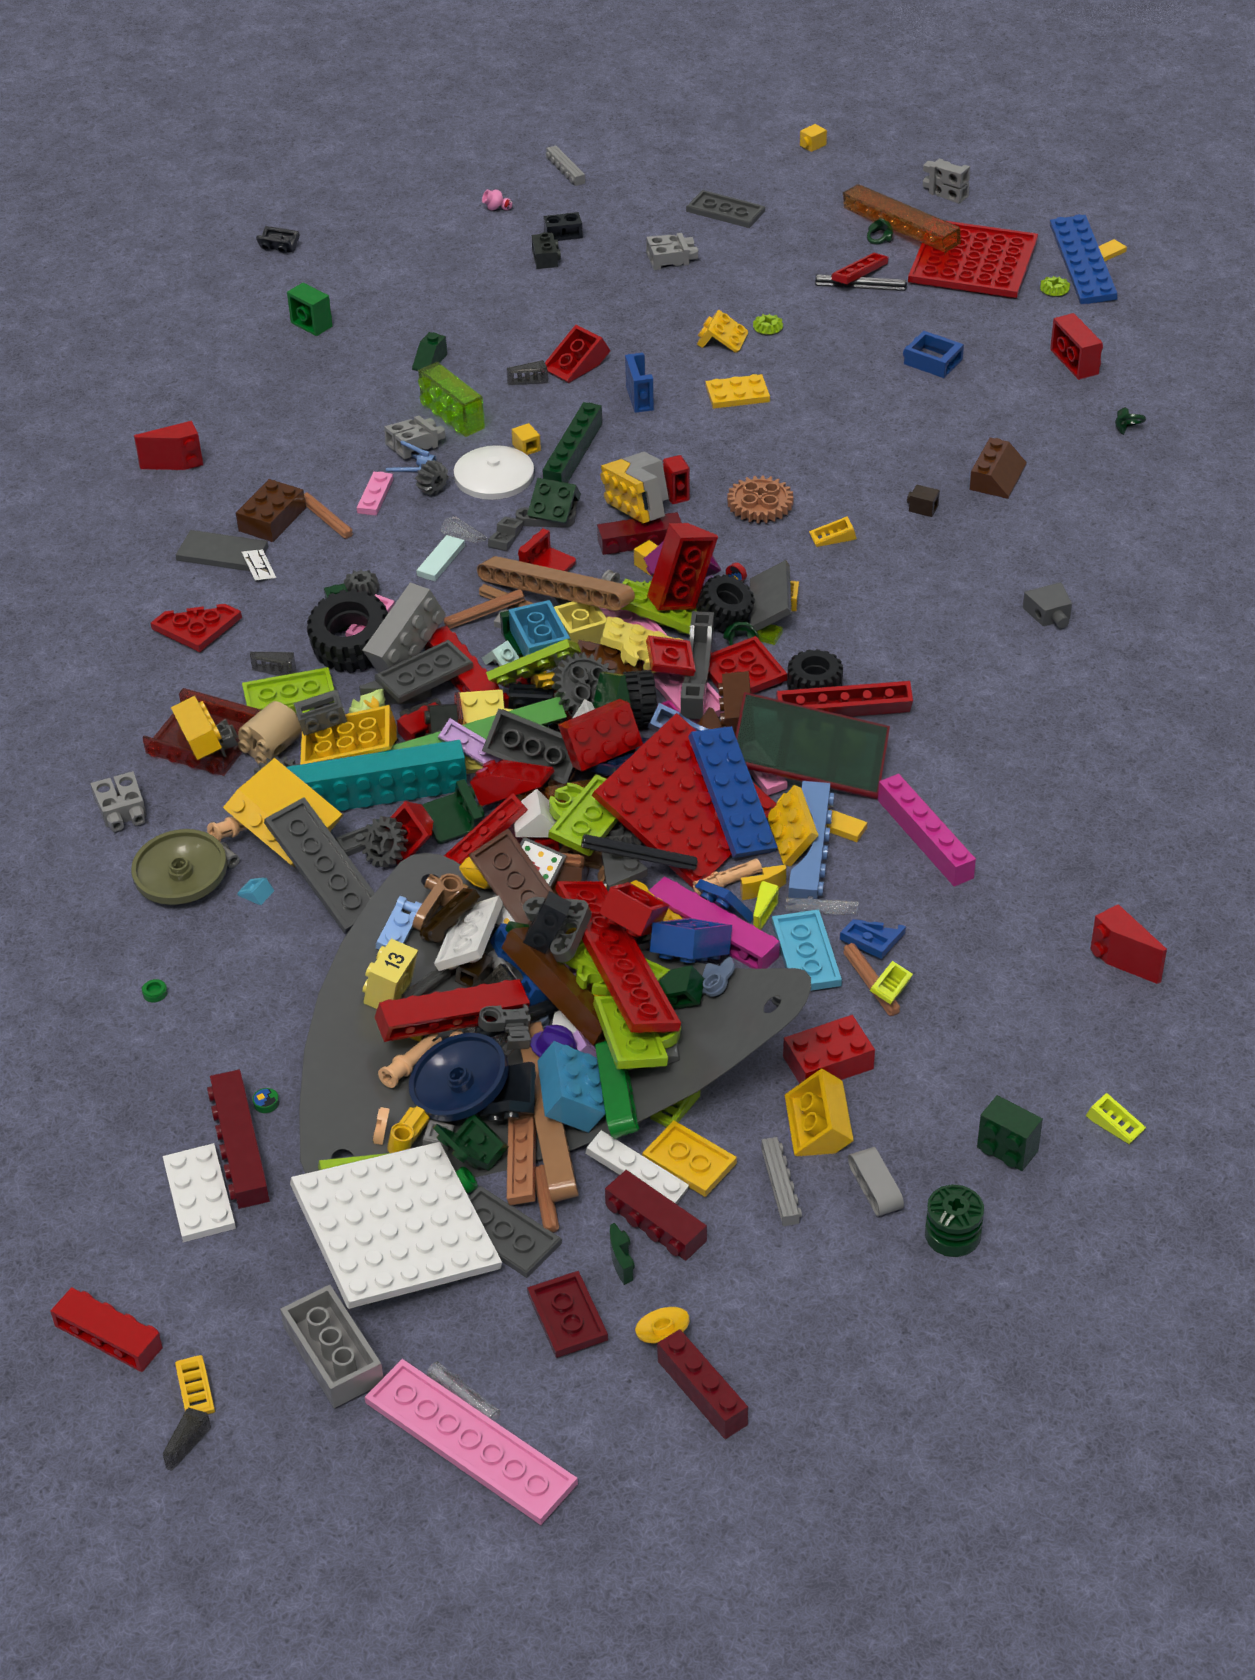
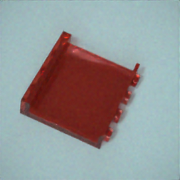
(172, 744)

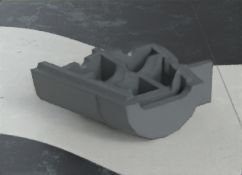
(228, 737)

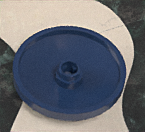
(458, 1076)

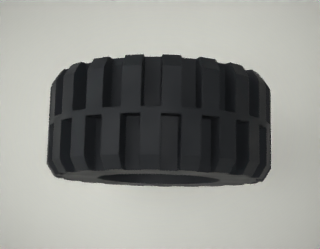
(338, 612)

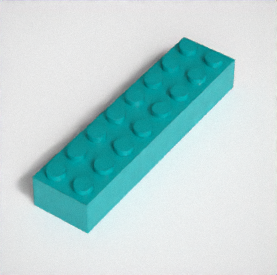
(386, 775)

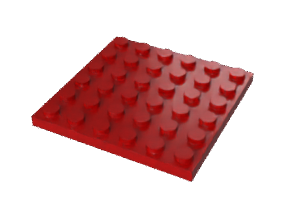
(984, 262)
(667, 802)

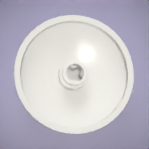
(494, 472)

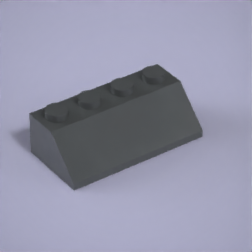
(528, 742)

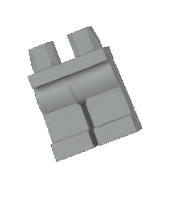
(947, 180)
(670, 250)
(416, 432)
(120, 808)

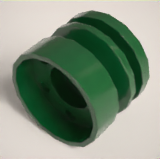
(954, 1220)

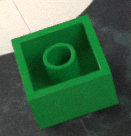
(309, 309)

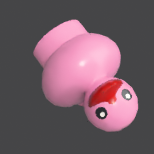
(494, 199)

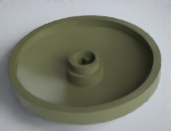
(179, 866)

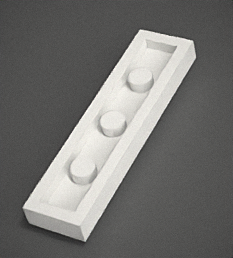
(620, 1157)

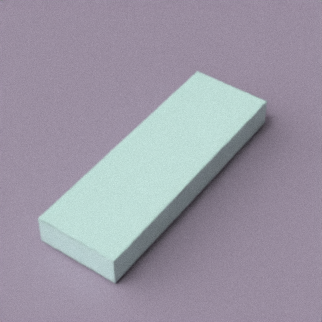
(440, 558)

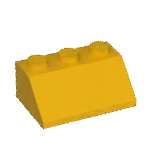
(818, 1115)

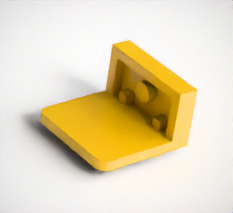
(724, 330)

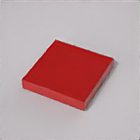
(670, 655)

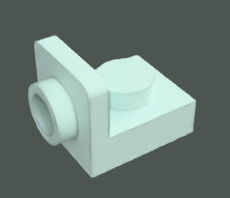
(502, 654)

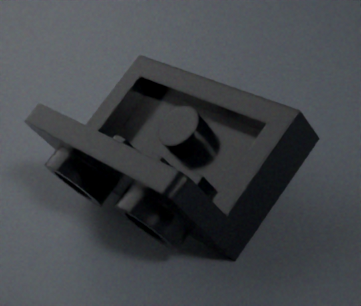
(278, 239)
(526, 694)

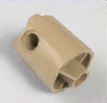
(269, 732)

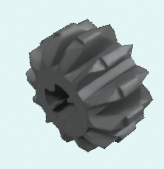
(432, 477)
(362, 581)

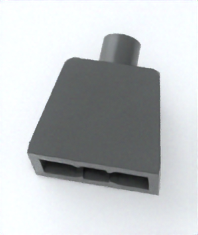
(1048, 605)

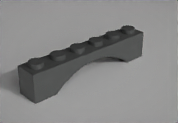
(695, 687)

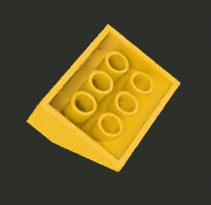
(362, 734)
(268, 793)

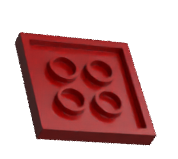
(747, 656)

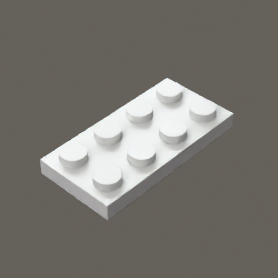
(470, 935)
(199, 1192)

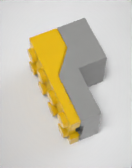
(636, 486)

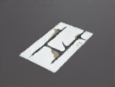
(258, 564)

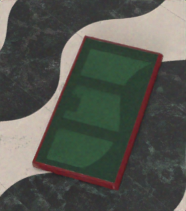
(811, 745)

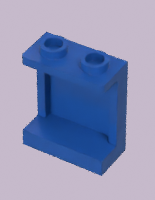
(638, 384)

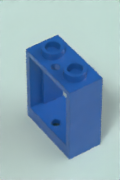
(931, 364)

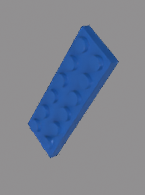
(732, 792)

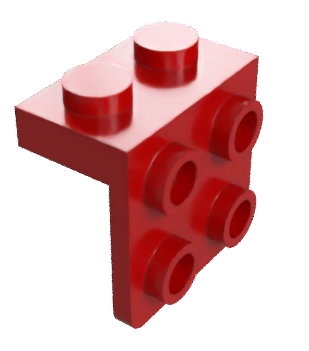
(539, 552)

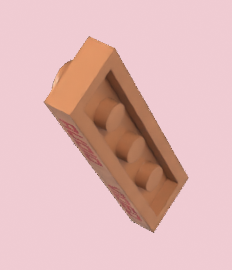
(521, 1160)

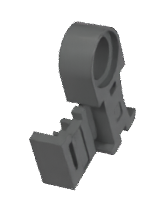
(513, 1020)

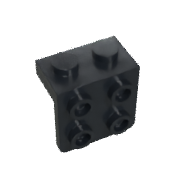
(517, 1095)

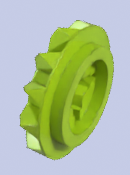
(1055, 286)
(763, 326)

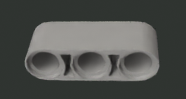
(876, 1181)

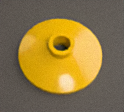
(661, 1324)

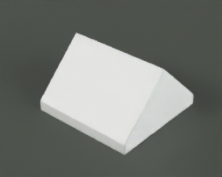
(537, 819)

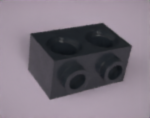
(564, 226)
(547, 922)

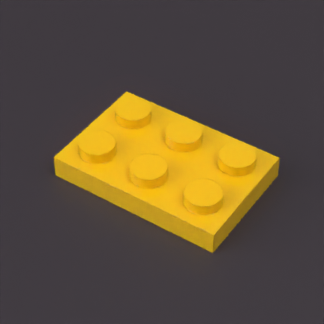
(737, 391)
(792, 825)
(690, 1158)

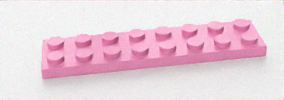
(472, 1441)

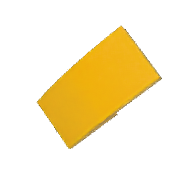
(543, 680)
(750, 885)

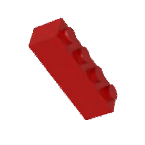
(107, 1329)

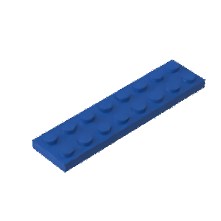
(1083, 259)

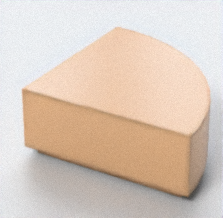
(381, 1125)

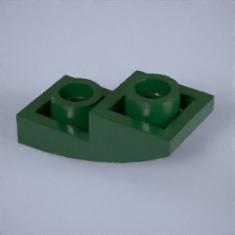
(620, 1254)

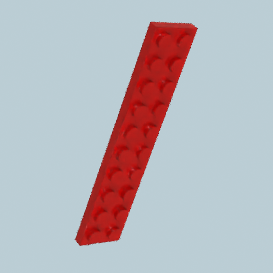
(622, 964)

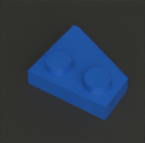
(724, 899)
(872, 936)

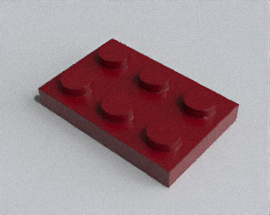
(567, 1314)

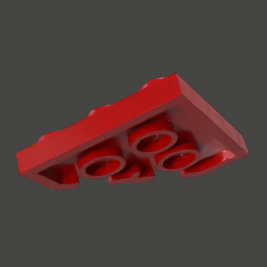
(196, 626)

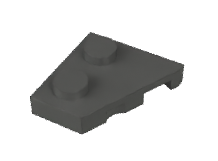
(621, 869)

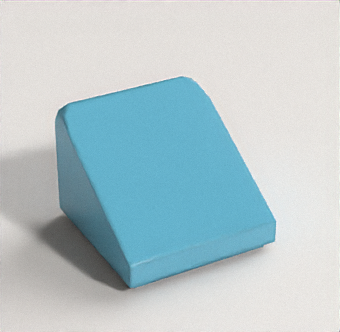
(256, 890)

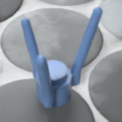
(421, 459)

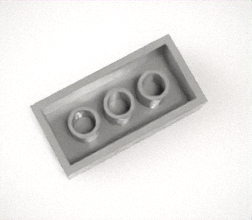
(405, 628)
(332, 1346)

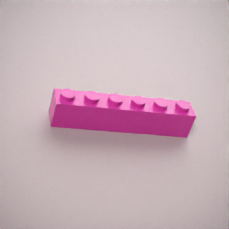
(926, 830)
(747, 942)

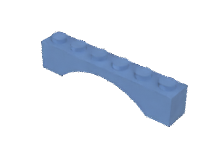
(807, 874)

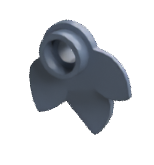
(716, 977)

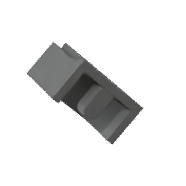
(322, 716)

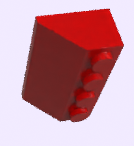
(681, 567)

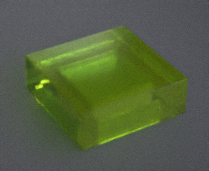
(770, 634)

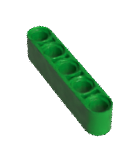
(617, 1094)

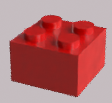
(633, 909)

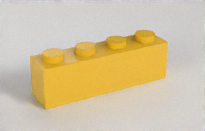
(197, 727)

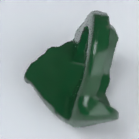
(880, 224)
(1125, 419)
(739, 629)

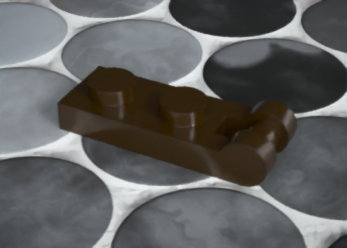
(449, 915)

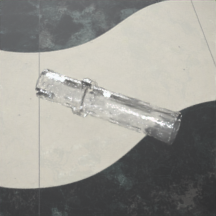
(825, 906)
(455, 1384)

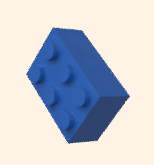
(690, 939)

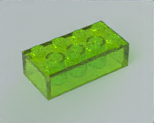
(451, 399)

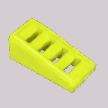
(765, 904)
(891, 982)
(1105, 1121)

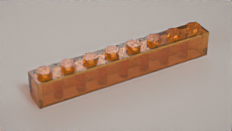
(902, 217)

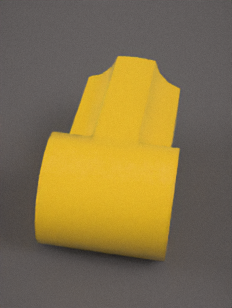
(407, 1130)

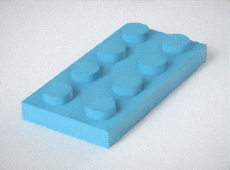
(807, 947)

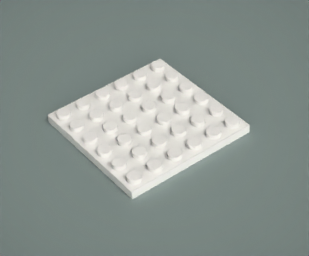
(394, 1224)

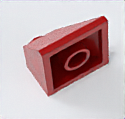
(416, 823)

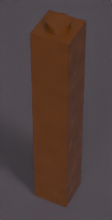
(556, 983)

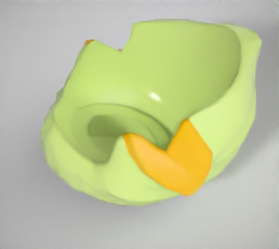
(368, 701)

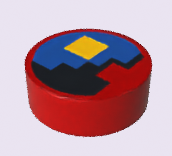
(737, 571)

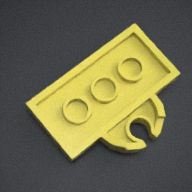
(629, 640)
(478, 706)

